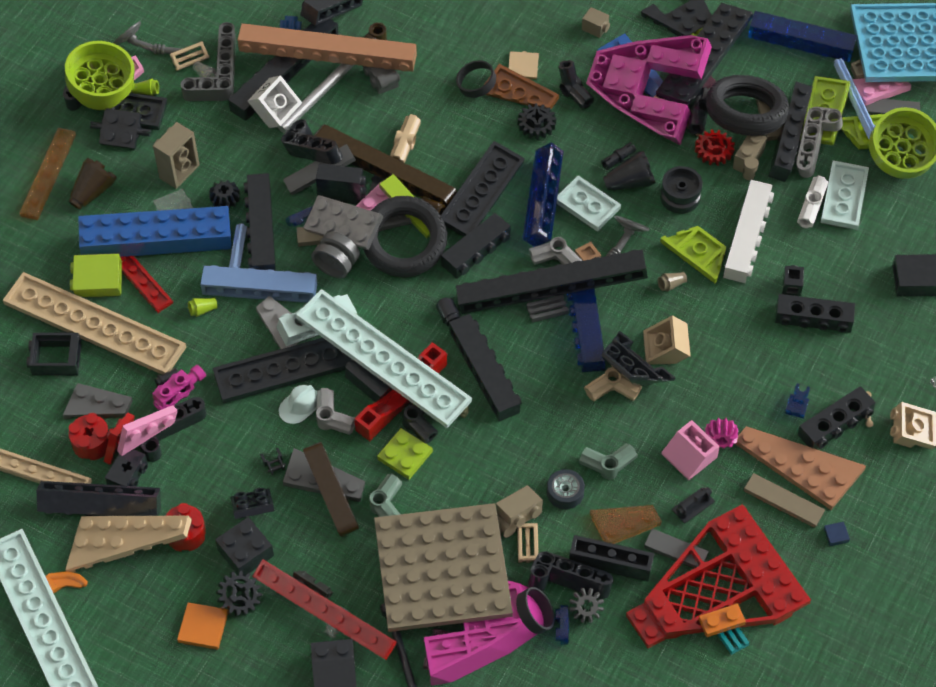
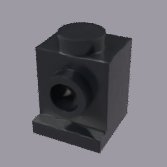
(793, 280)

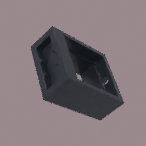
(54, 340)

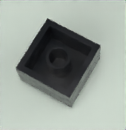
(244, 547)

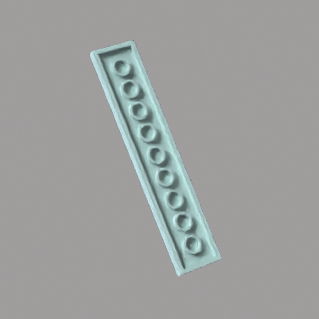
(384, 358)
(41, 615)

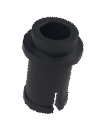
(161, 379)

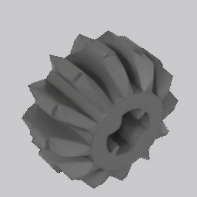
(592, 609)

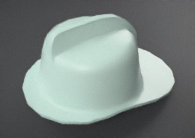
(298, 404)

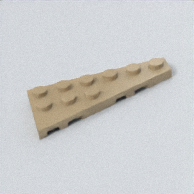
(119, 536)

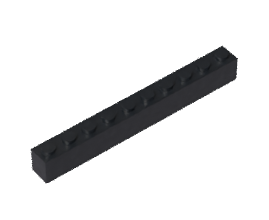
(551, 281)

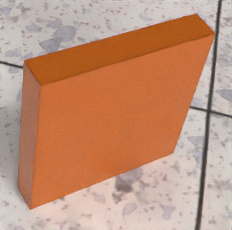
(202, 626)

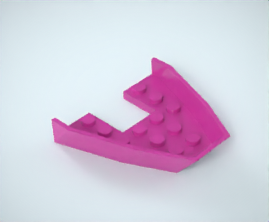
(480, 643)

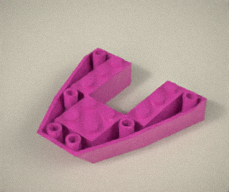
(623, 72)

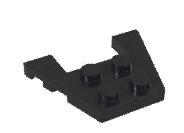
(683, 20)

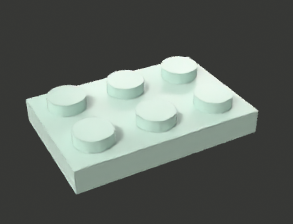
(588, 203)

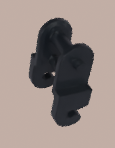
(266, 463)

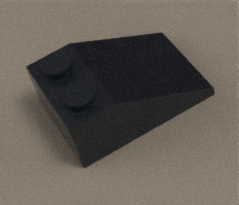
(333, 663)

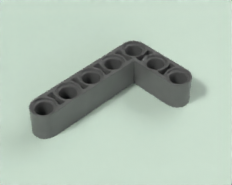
(221, 86)

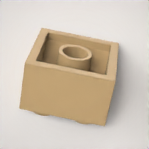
(667, 342)

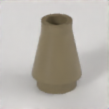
(669, 281)

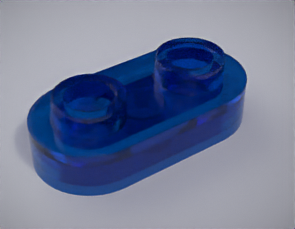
(562, 632)

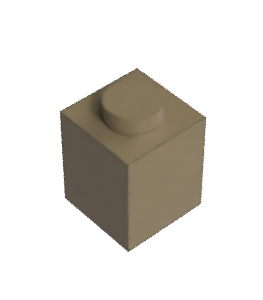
(595, 22)

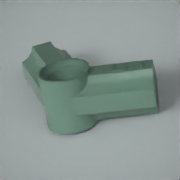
(618, 460)
(385, 493)

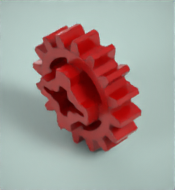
(714, 147)

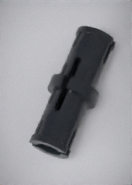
(618, 156)

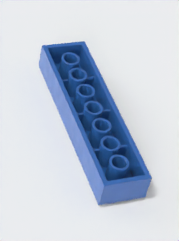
(155, 232)

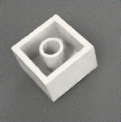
(274, 101)

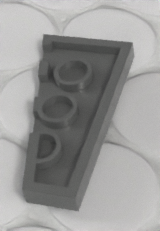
(301, 477)

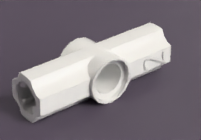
(812, 202)

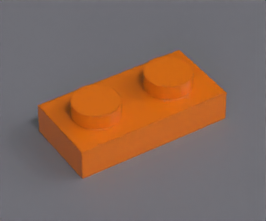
(722, 620)

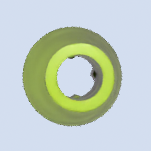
(147, 87)
(201, 305)

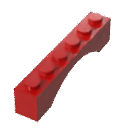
(380, 413)

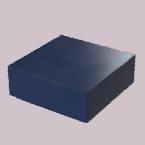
(836, 533)

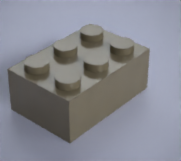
(176, 155)

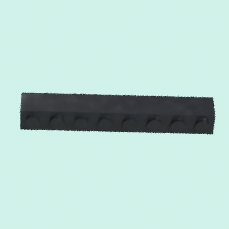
(283, 66)

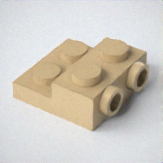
(913, 426)

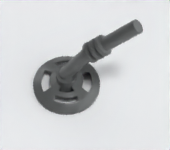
(130, 37)
(629, 229)

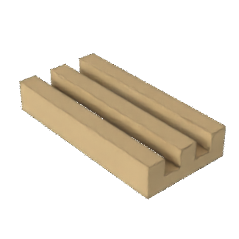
(175, 61)
(527, 526)

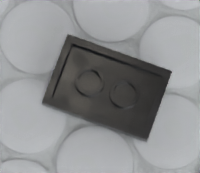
(150, 107)

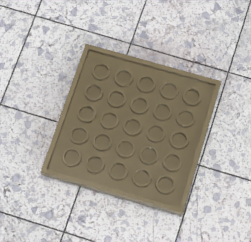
(442, 567)

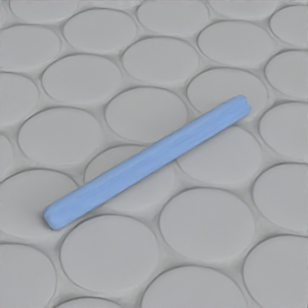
(855, 97)

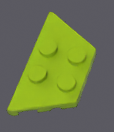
(855, 132)
(698, 250)

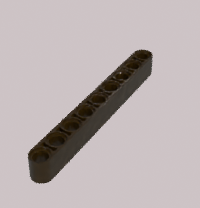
(385, 166)

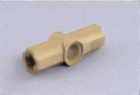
(405, 138)

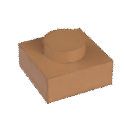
(587, 252)

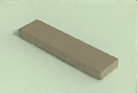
(784, 500)

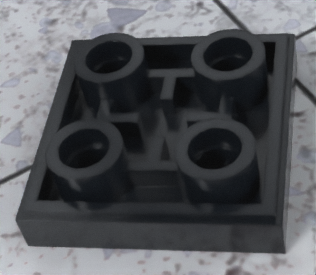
(252, 503)

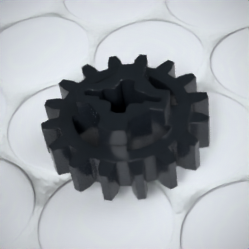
(536, 121)
(233, 587)

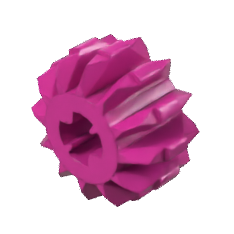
(722, 432)

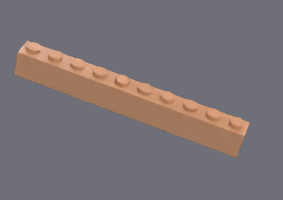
(327, 47)

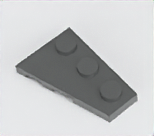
(98, 401)

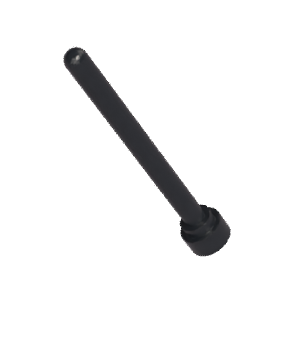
(402, 653)

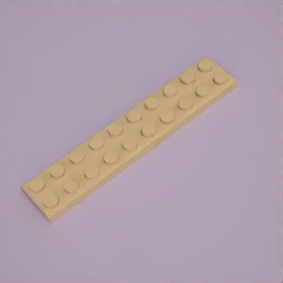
(94, 323)

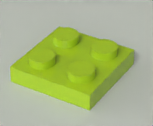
(405, 453)

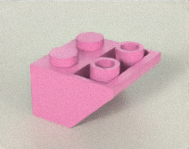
(691, 450)

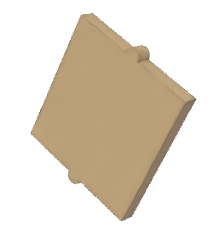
(524, 63)

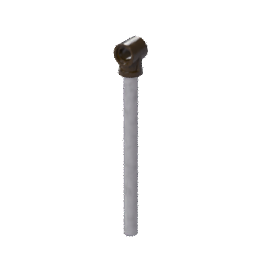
(376, 31)

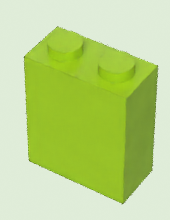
(96, 275)

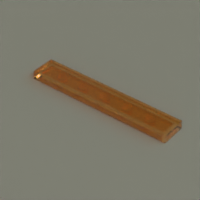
(47, 174)

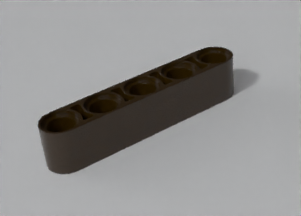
(330, 489)

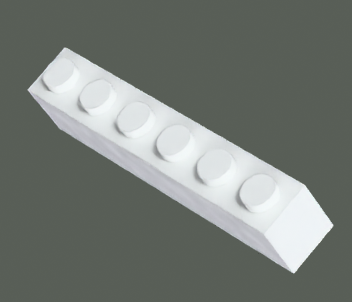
(748, 230)

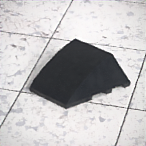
(631, 365)

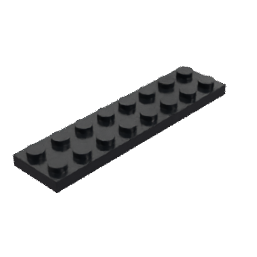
(722, 32)
(278, 369)

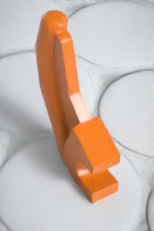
(62, 579)

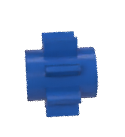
(290, 22)

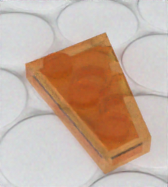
(624, 522)

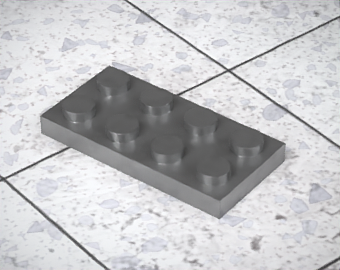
(349, 220)

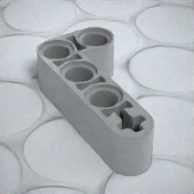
(813, 142)

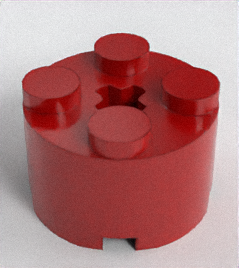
(89, 436)
(197, 528)

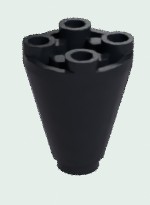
(630, 174)

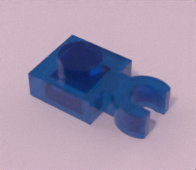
(798, 403)

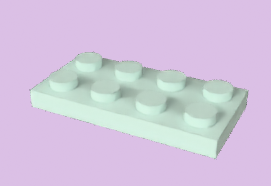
(844, 195)

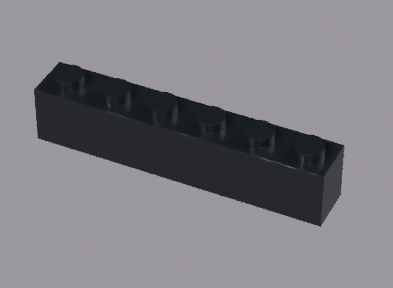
(790, 132)
(260, 222)
(485, 367)
(97, 499)

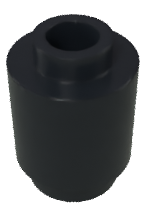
(447, 310)

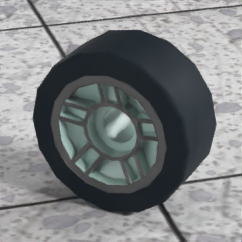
(562, 480)

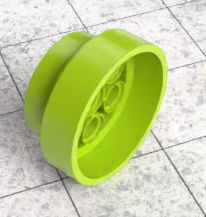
(95, 73)
(904, 122)

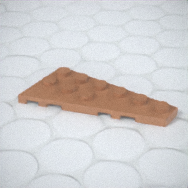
(811, 470)

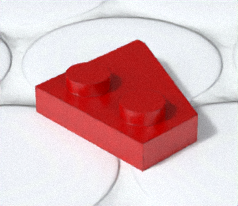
(114, 437)

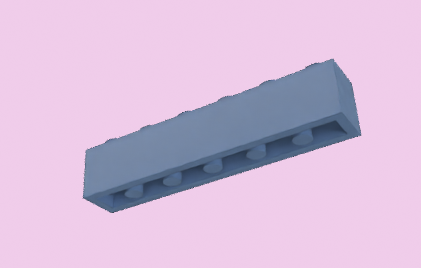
(258, 283)

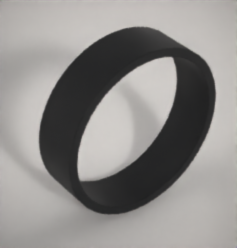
(473, 66)
(525, 614)

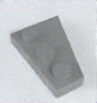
(270, 312)

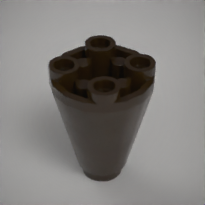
(90, 183)

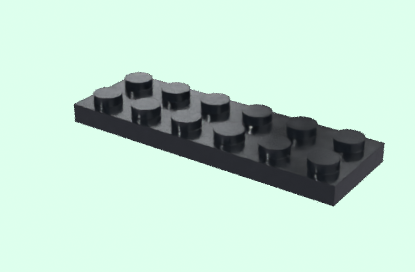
(482, 189)

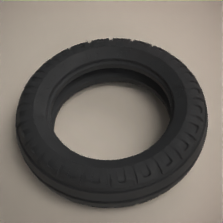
(741, 122)
(425, 260)

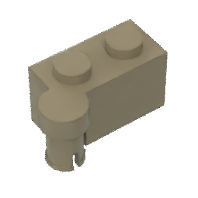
(748, 155)
(517, 510)

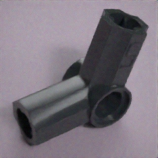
(572, 85)
(419, 424)

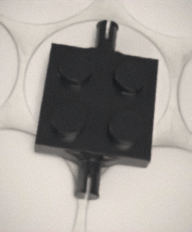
(120, 128)

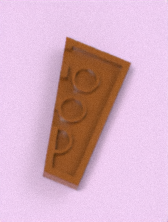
(521, 90)

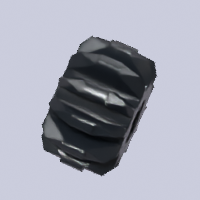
(224, 194)

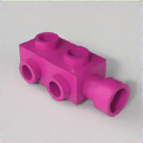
(171, 389)

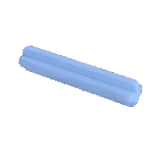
(238, 245)

